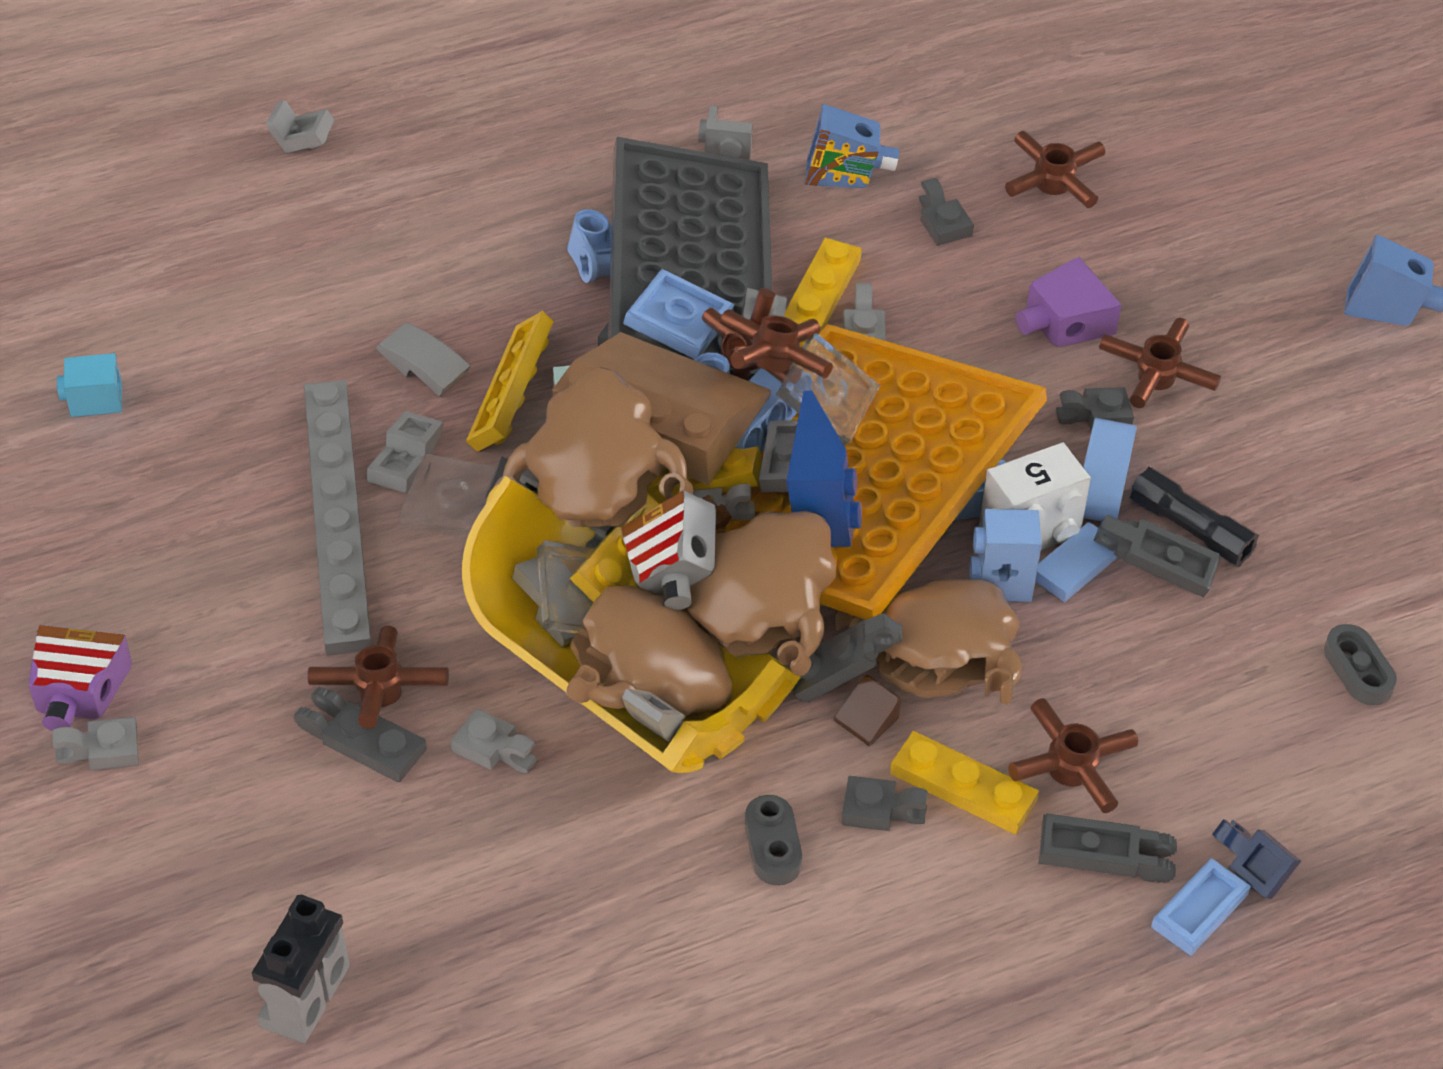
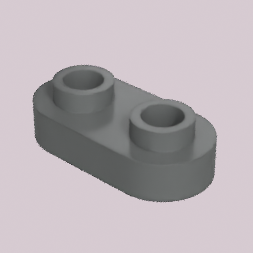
(1366, 670)
(773, 835)

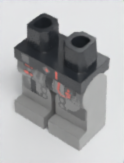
(301, 969)

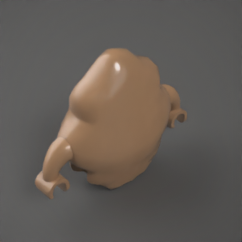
(598, 453)
(768, 587)
(952, 639)
(644, 646)

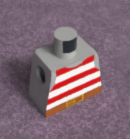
(672, 547)

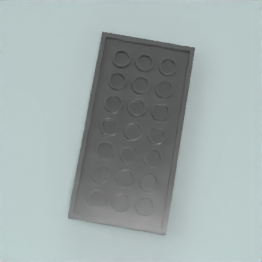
(691, 217)

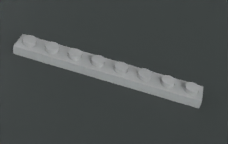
(336, 519)

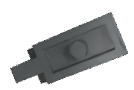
(1160, 553)
(847, 656)

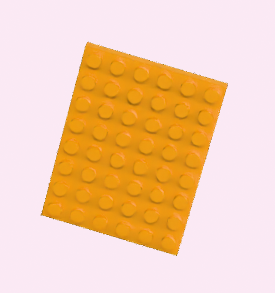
(915, 461)

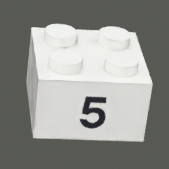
(1043, 482)

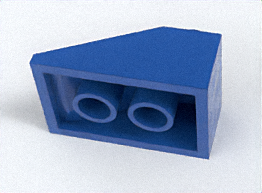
(820, 473)

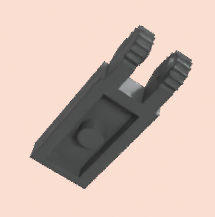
(382, 748)
(1106, 848)

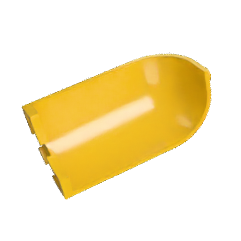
(509, 534)

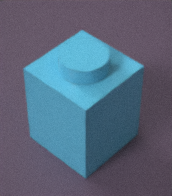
(91, 385)

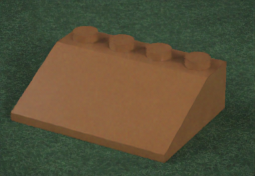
(689, 401)

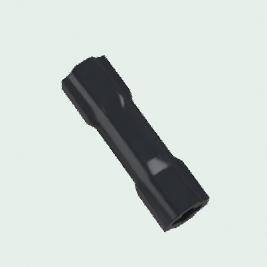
(1219, 532)

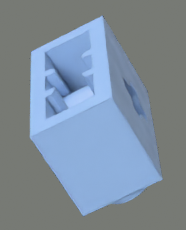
(1008, 552)

